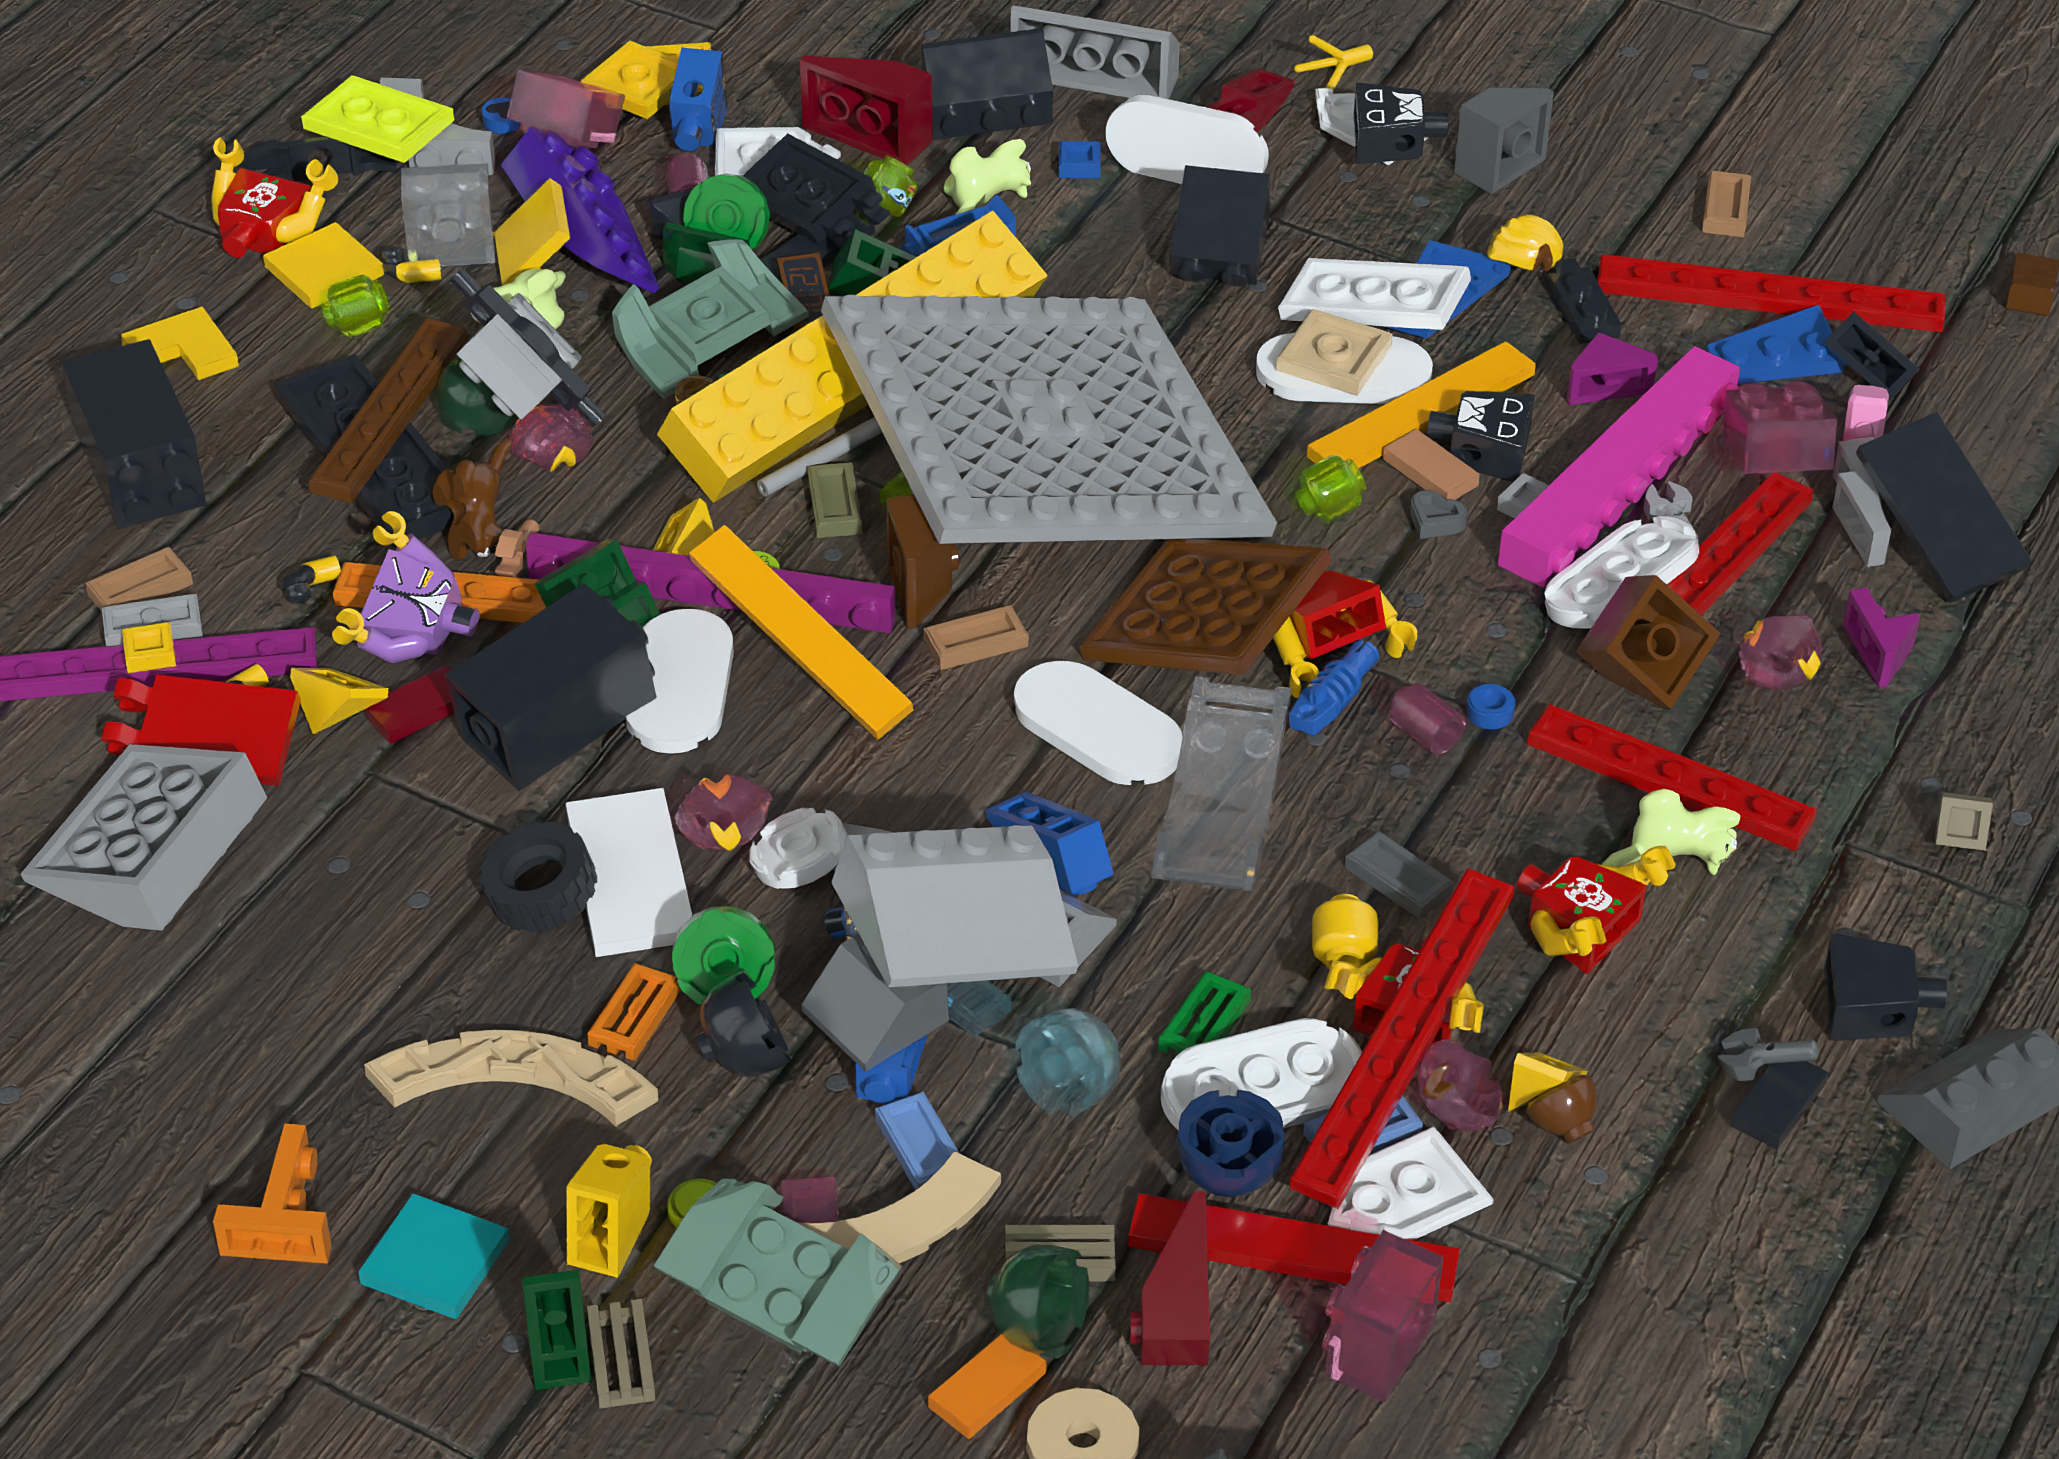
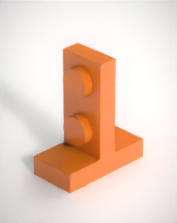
(281, 1225)

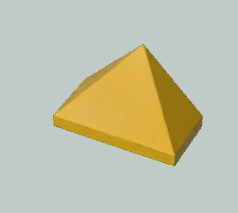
(686, 529)
(333, 695)
(1536, 1075)

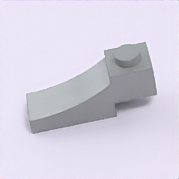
(1859, 504)

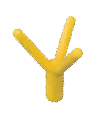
(1340, 59)

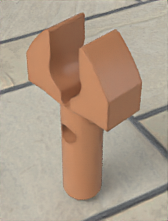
(512, 547)

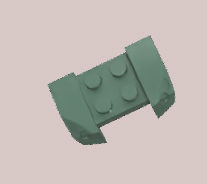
(703, 317)
(776, 1270)

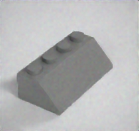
(1104, 53)

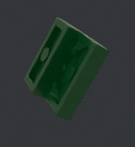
(606, 573)

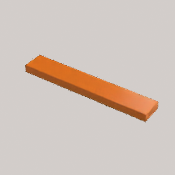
(493, 596)

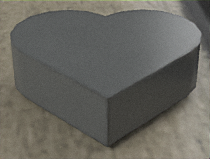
(1436, 515)

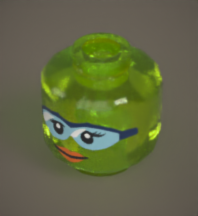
(894, 183)

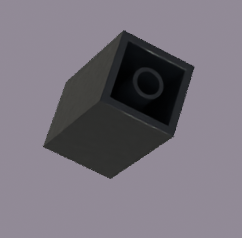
(134, 433)
(552, 685)

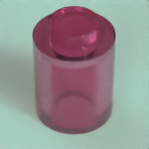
(1427, 718)

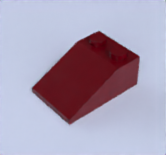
(868, 104)

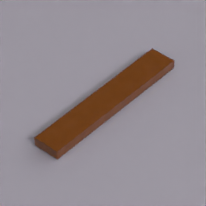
(387, 411)

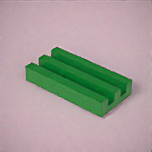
(1171, 1036)

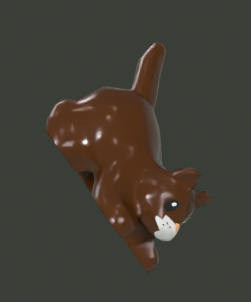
(472, 497)

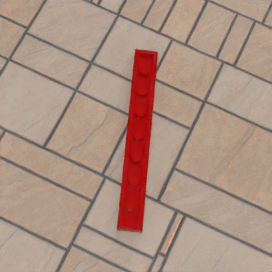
(1770, 292)
(1401, 1039)

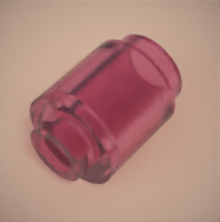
(685, 172)

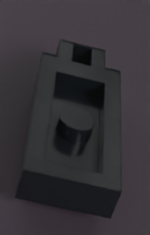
(1582, 301)

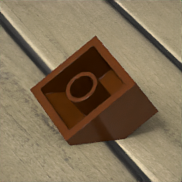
(916, 560)
(1648, 640)

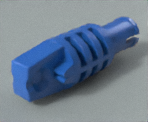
(1332, 689)

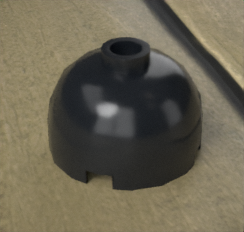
(740, 1029)

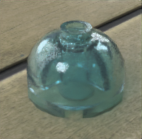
(1068, 1060)

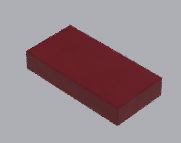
(412, 706)

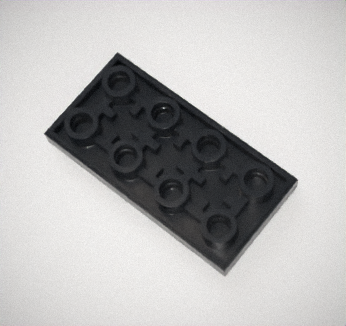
(1943, 507)

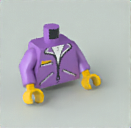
(409, 604)

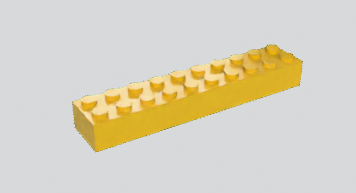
(804, 380)

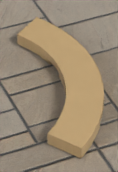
(513, 1057)
(923, 1216)

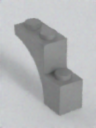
(454, 144)

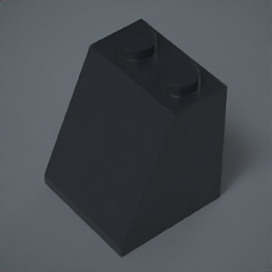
(1221, 225)

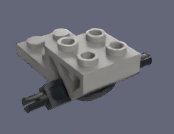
(520, 354)

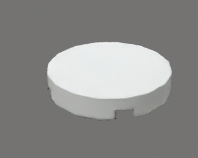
(798, 848)

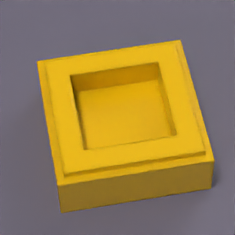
(149, 647)

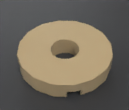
(1082, 1412)

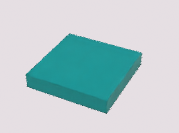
(434, 1256)

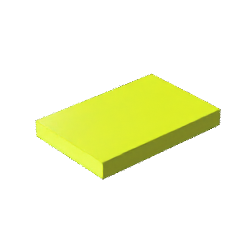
(378, 118)

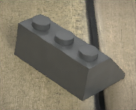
(1978, 1093)

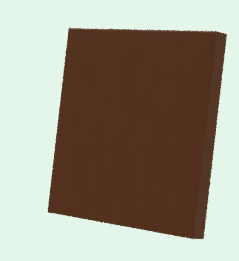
(1206, 605)

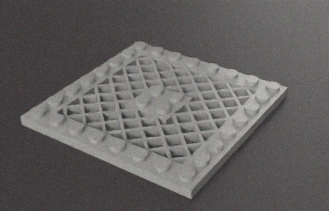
(1054, 392)

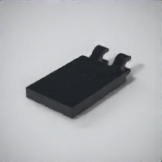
(814, 191)

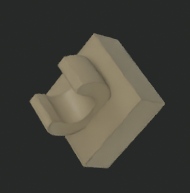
(1963, 821)

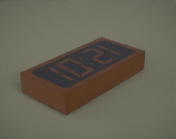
(806, 282)

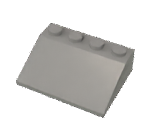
(148, 833)
(956, 905)

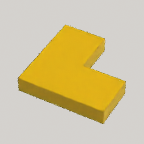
(193, 338)

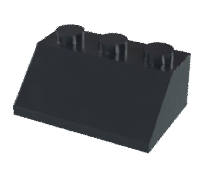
(989, 83)

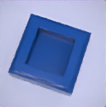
(1079, 159)

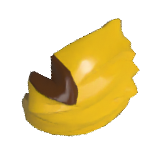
(1526, 243)

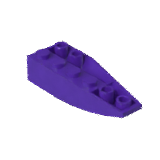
(594, 212)

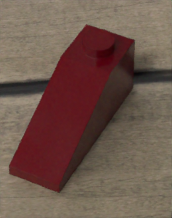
(1175, 1297)

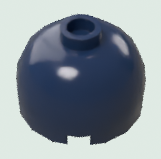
(1230, 1142)

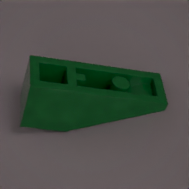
(863, 263)
(556, 1329)

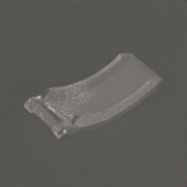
(1223, 787)

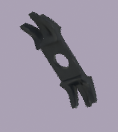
(293, 158)

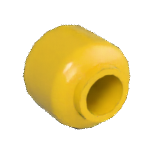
(1345, 931)

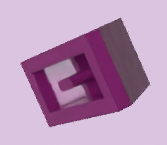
(1610, 371)

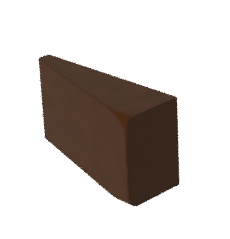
(2033, 284)

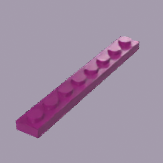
(678, 579)

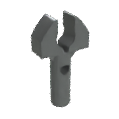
(1748, 1052)

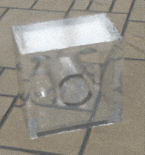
(448, 214)

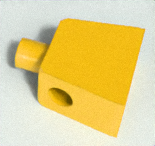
(613, 1186)

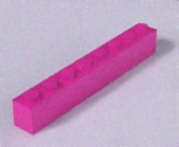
(1617, 468)

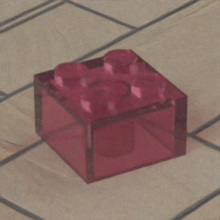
(565, 106)
(1779, 428)
(1382, 1315)

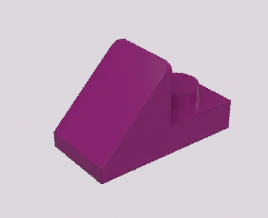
(1878, 639)

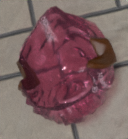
(1459, 1087)

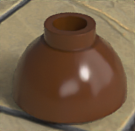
(1566, 1109)

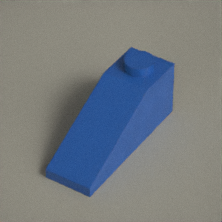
(1069, 837)

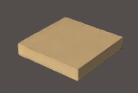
(1334, 352)

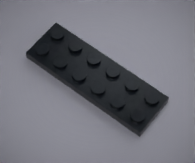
(324, 406)

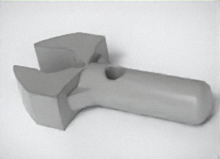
(1678, 503)

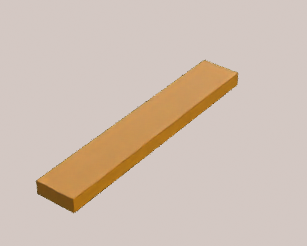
(1368, 435)
(801, 632)

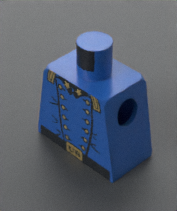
(698, 117)

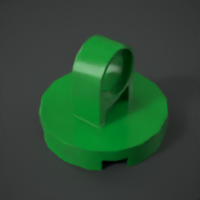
(729, 207)
(719, 945)

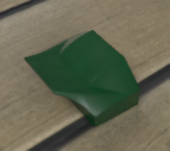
(687, 251)

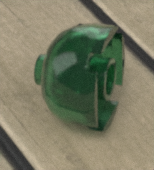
(467, 403)
(1039, 1298)

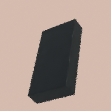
(1779, 1101)

